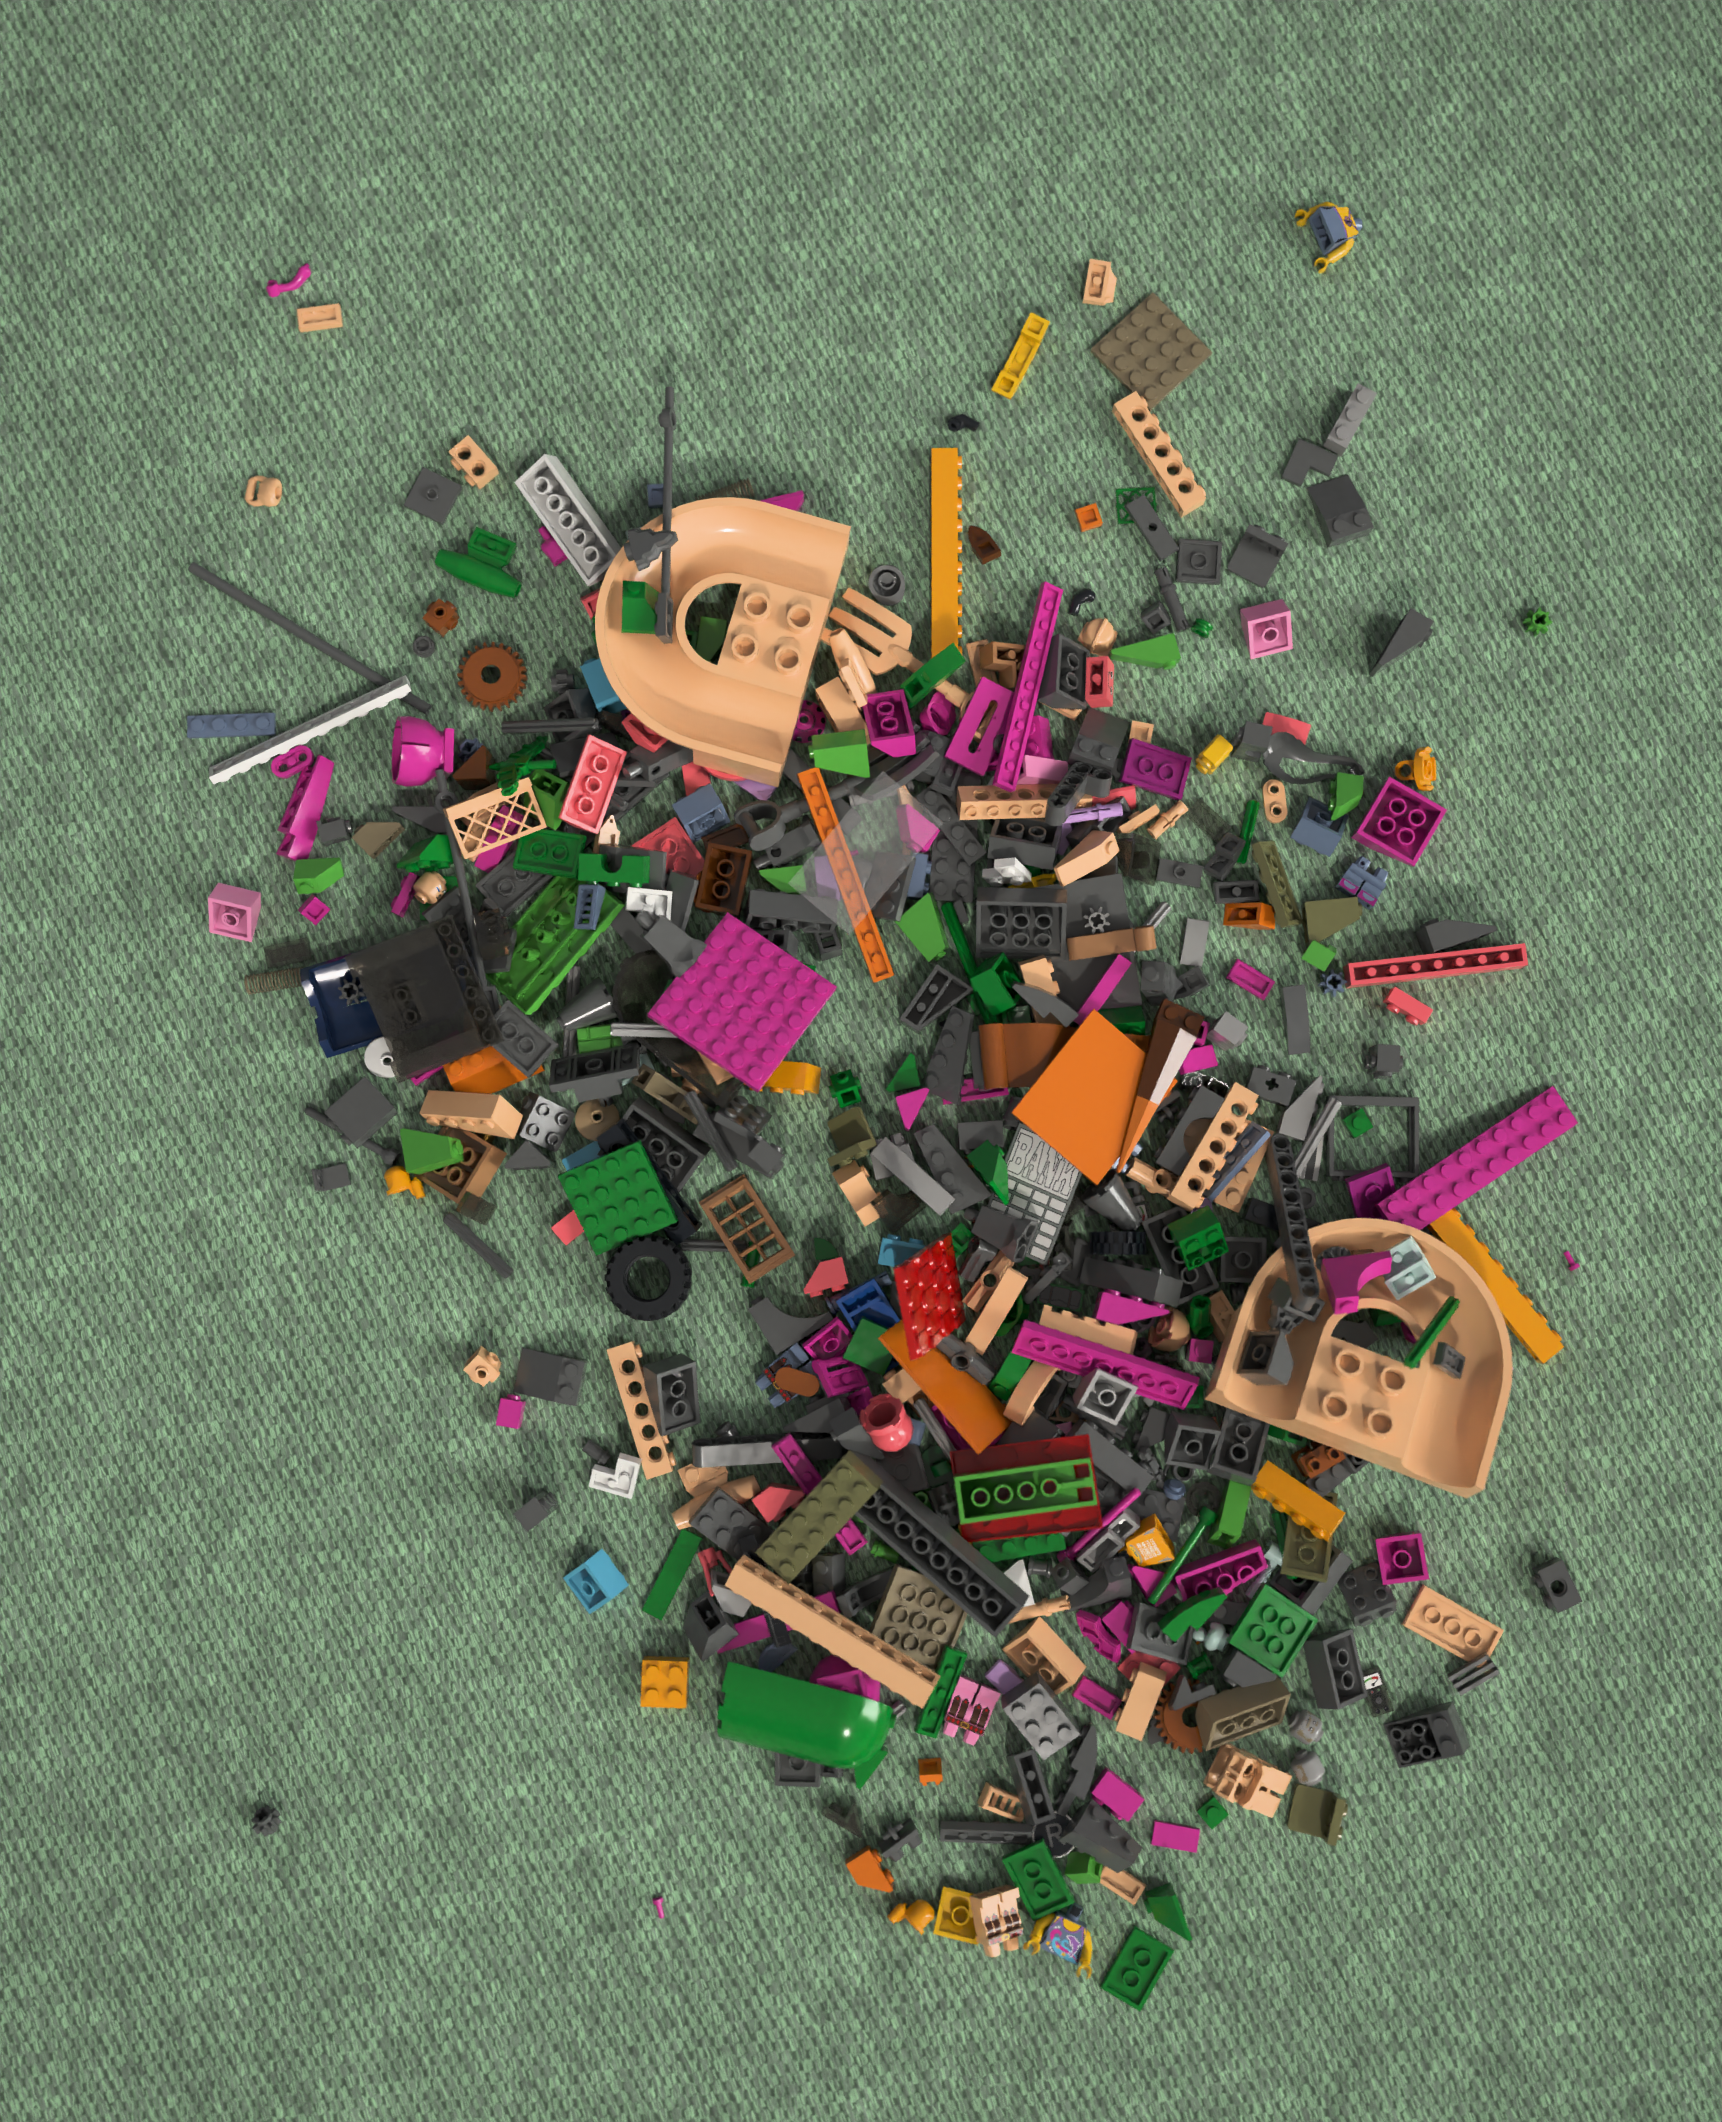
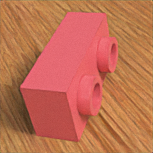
(1401, 1002)

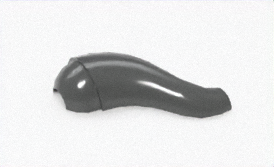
(1287, 746)

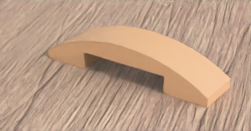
(1027, 1391)

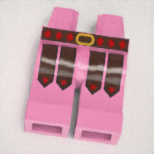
(970, 1716)

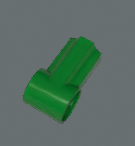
(1200, 1317)

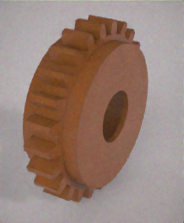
(504, 689)
(1173, 1726)

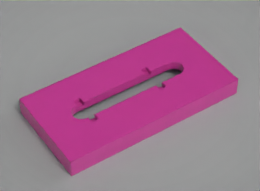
(958, 747)

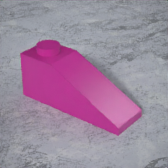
(492, 858)

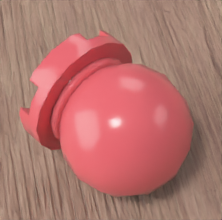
(887, 1423)

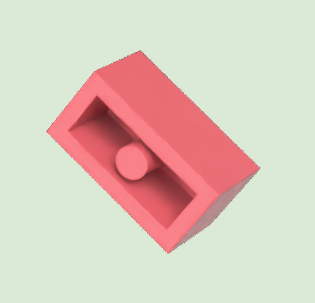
(1099, 681)

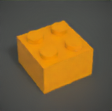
(665, 1682)

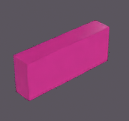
(1103, 987)

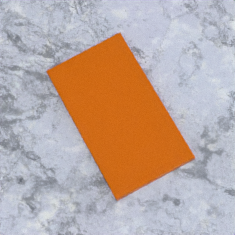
(957, 1394)

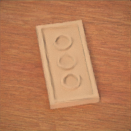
(1451, 1625)

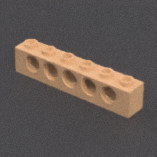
(1137, 405)
(997, 803)
(1181, 1193)
(652, 1466)

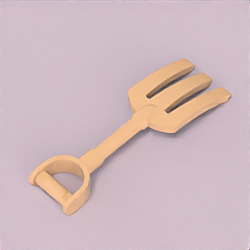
(893, 650)

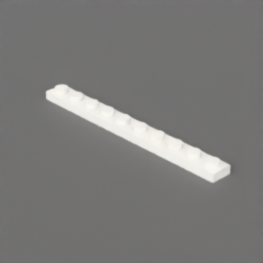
(304, 732)

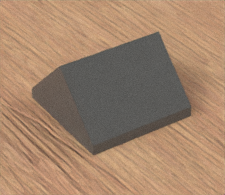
(529, 1157)

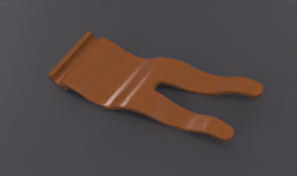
(1020, 1052)

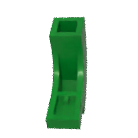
(1009, 1374)

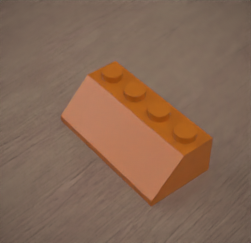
(484, 1072)

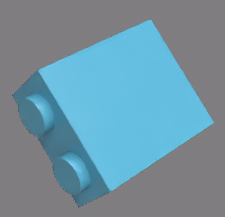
(600, 688)

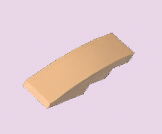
(996, 1309)

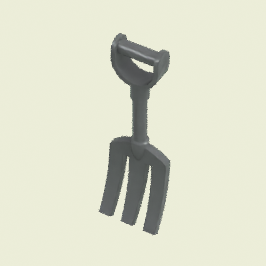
(878, 762)

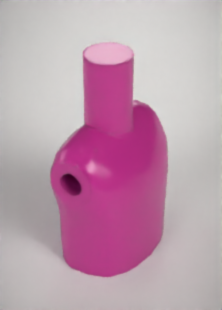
(551, 547)

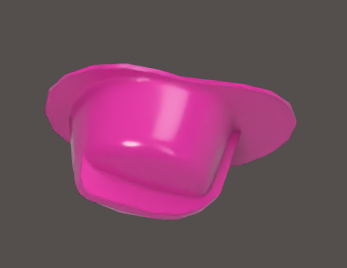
(938, 715)

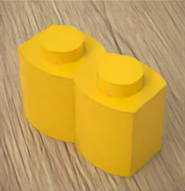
(1213, 755)

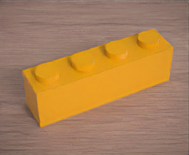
(1297, 1501)

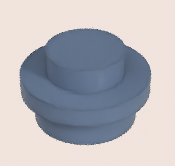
(1174, 1489)

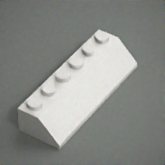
(569, 518)

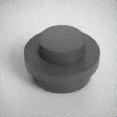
(423, 646)

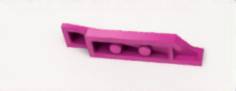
(304, 810)

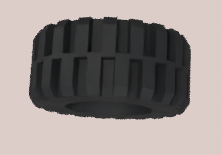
(619, 1288)

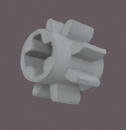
(1099, 925)

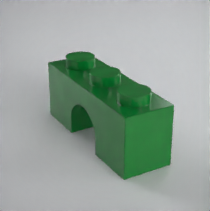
(633, 870)

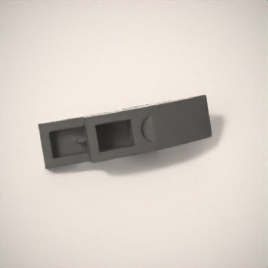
(1332, 1477)
(1083, 1761)

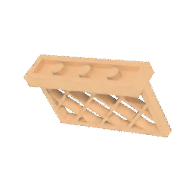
(485, 800)

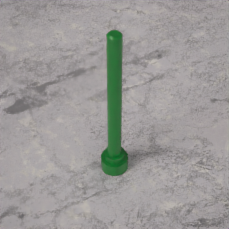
(1205, 1519)

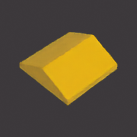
(955, 1916)

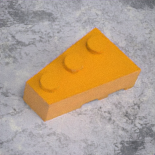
(794, 1077)

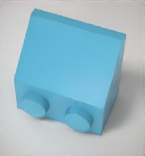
(596, 1581)

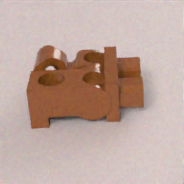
(1316, 1460)

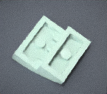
(1408, 1268)

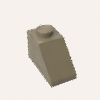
(376, 836)

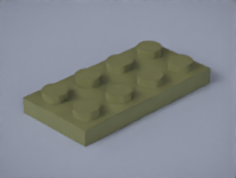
(1279, 889)
(1304, 1553)

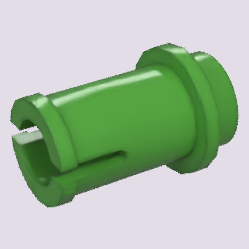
(884, 1551)

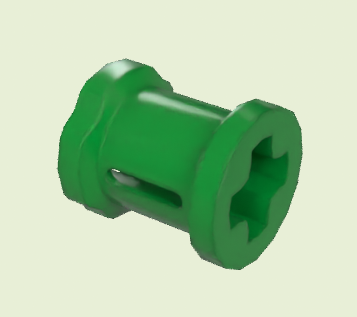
(1199, 1665)

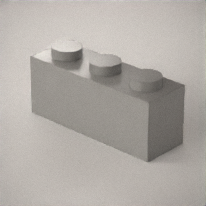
(1349, 420)
(1227, 1032)

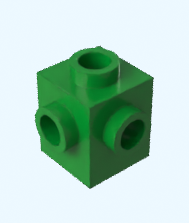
(845, 1088)

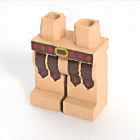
(997, 1919)

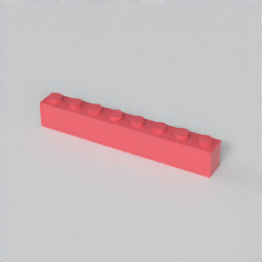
(1435, 965)

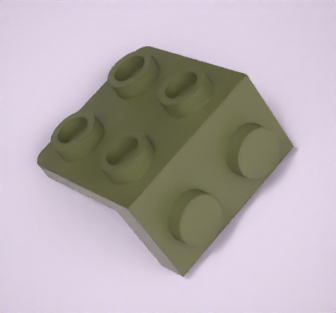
(851, 1137)
(1317, 1813)

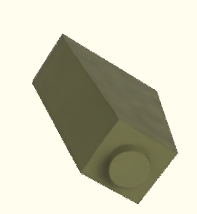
(1328, 917)

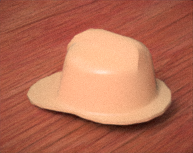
(1098, 636)

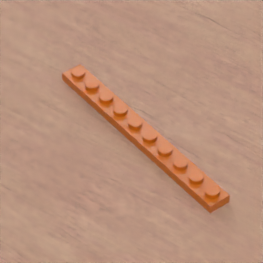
(825, 821)

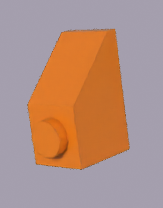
(1249, 915)

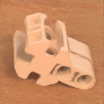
(1247, 1780)

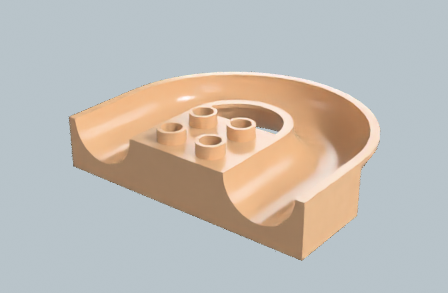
(747, 705)
(1367, 1402)

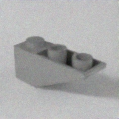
(1296, 1117)

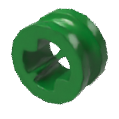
(1202, 627)

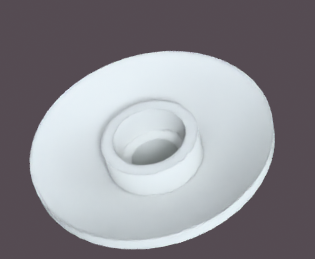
(374, 1056)

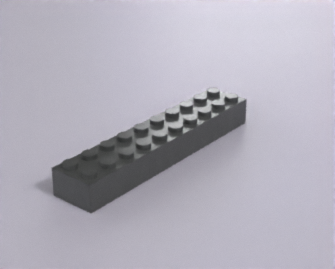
(940, 1553)

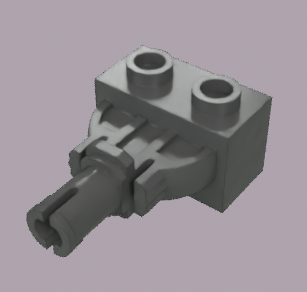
(1283, 1312)

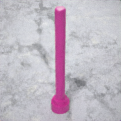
(1071, 1552)

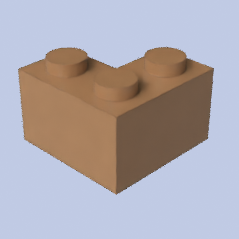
(1005, 659)

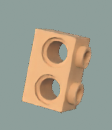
(476, 461)

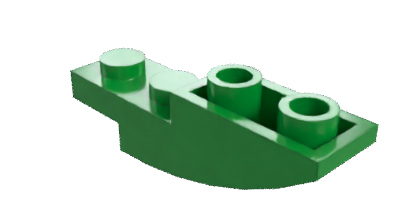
(932, 674)

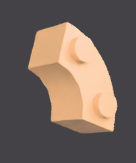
(858, 1190)

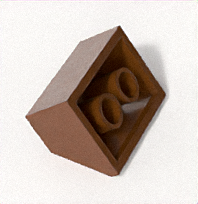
(724, 880)

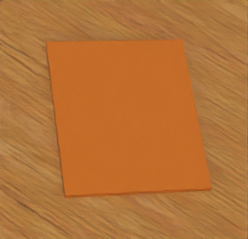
(1087, 1097)

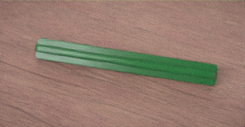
(1431, 1332)

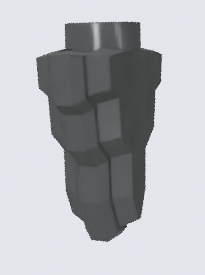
(647, 545)

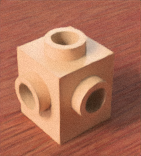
(483, 1366)

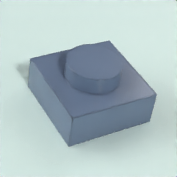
(655, 495)

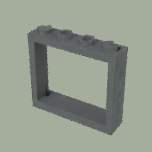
(1411, 1103)

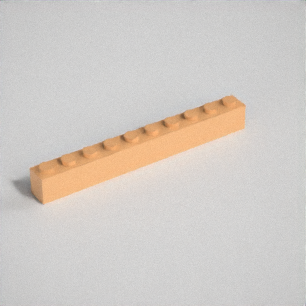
(832, 1631)

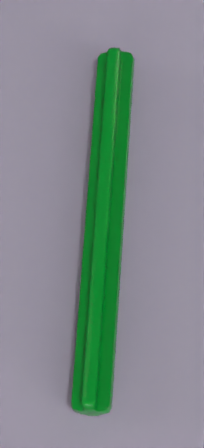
(964, 954)

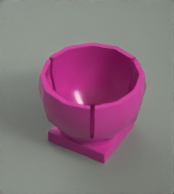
(420, 751)
(840, 1675)

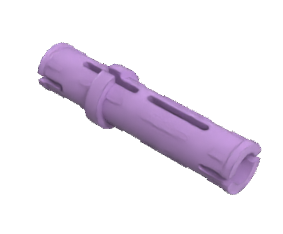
(1096, 812)

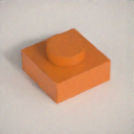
(1088, 517)

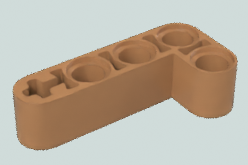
(1111, 942)

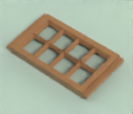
(725, 1194)

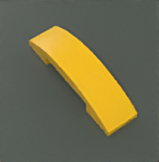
(1021, 356)

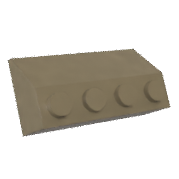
(1241, 1712)

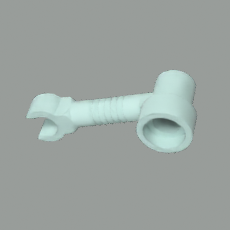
(1274, 1557)

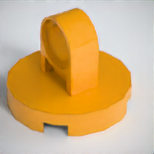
(1422, 769)

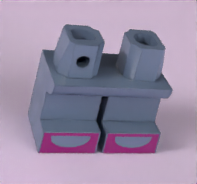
(1371, 886)

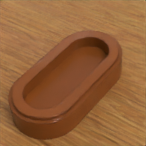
(797, 1381)

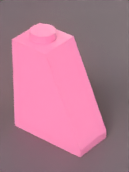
(1041, 770)

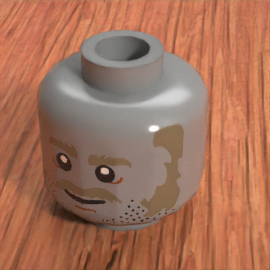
(1305, 1727)
(1307, 1767)

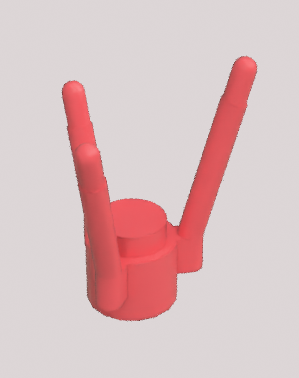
(708, 1560)

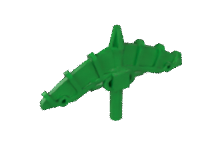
(521, 764)

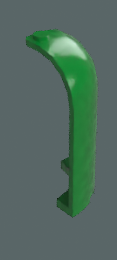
(801, 1718)

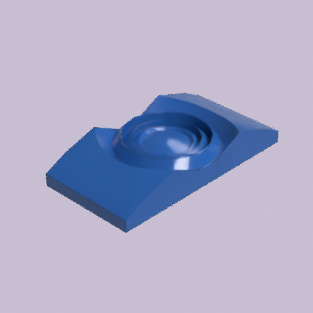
(872, 1303)

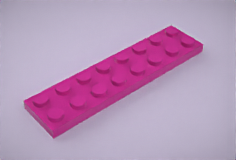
(1083, 1356)

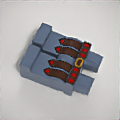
(791, 1358)

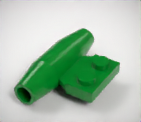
(483, 564)

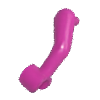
(302, 275)

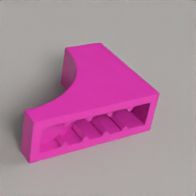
(1347, 1275)

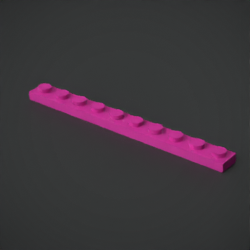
(1027, 687)

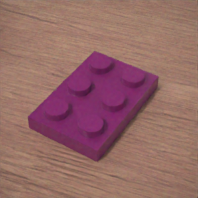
(1155, 769)
(1369, 1189)

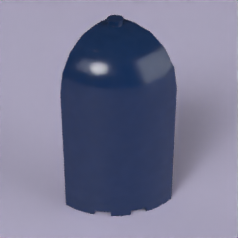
(338, 1026)

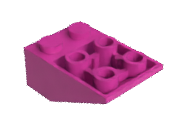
(1038, 743)
(1120, 1310)

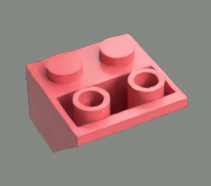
(827, 1275)
(775, 1500)

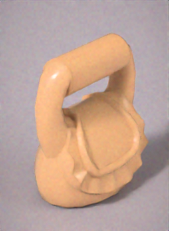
(268, 494)

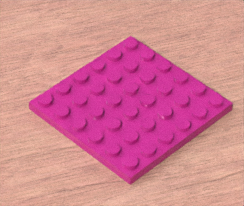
(742, 1002)

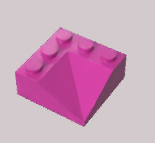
(1399, 822)

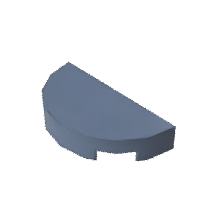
(773, 1657)

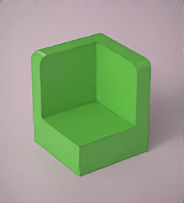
(1319, 955)
(1083, 1868)

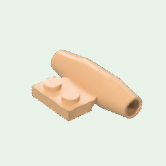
(851, 666)
(703, 1481)

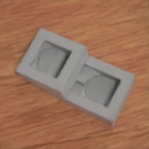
(1194, 942)

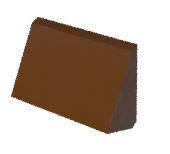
(475, 771)

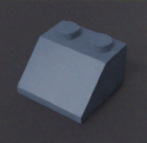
(701, 813)
(1317, 829)

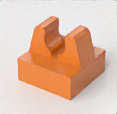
(930, 1770)

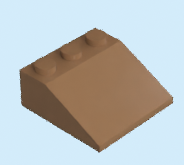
(470, 1175)

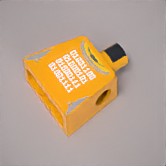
(1149, 1543)

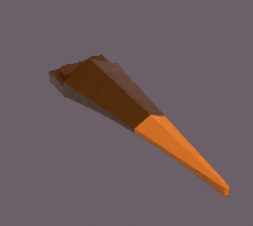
(1169, 1044)

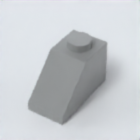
(728, 1600)

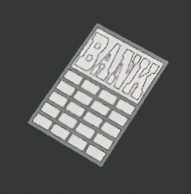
(1038, 1189)

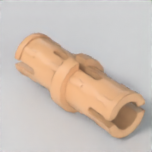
(1167, 819)

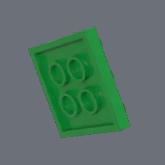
(1272, 1630)

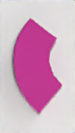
(1104, 1643)

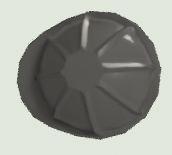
(887, 584)

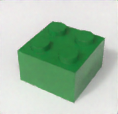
(993, 983)

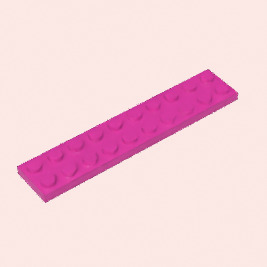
(1479, 1161)

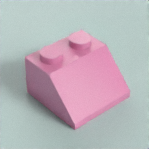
(1267, 628)
(233, 911)

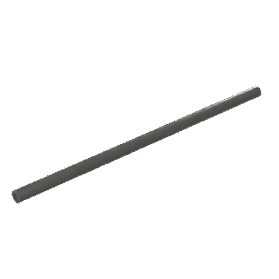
(302, 633)

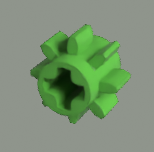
(1536, 628)

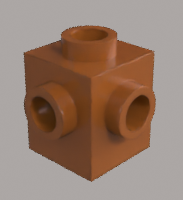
(441, 617)

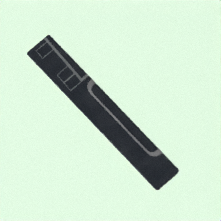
(776, 1627)

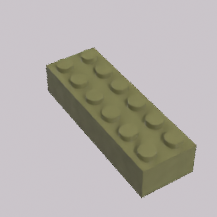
(819, 1516)

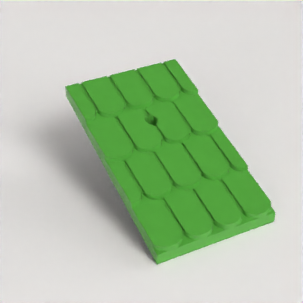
(549, 944)

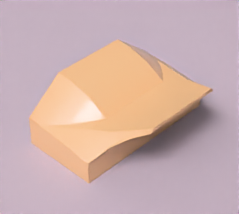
(1099, 283)

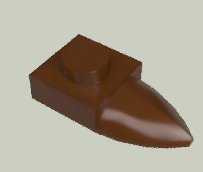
(983, 545)

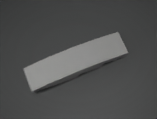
(912, 1176)

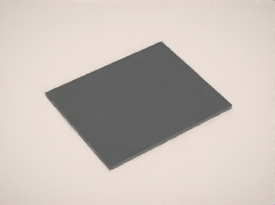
(1079, 976)

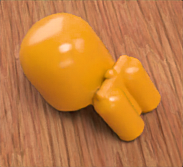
(399, 1181)
(917, 1914)

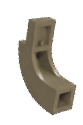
(664, 1091)

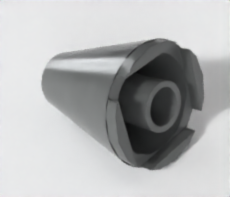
(587, 1007)
(1113, 1202)

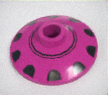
(814, 725)

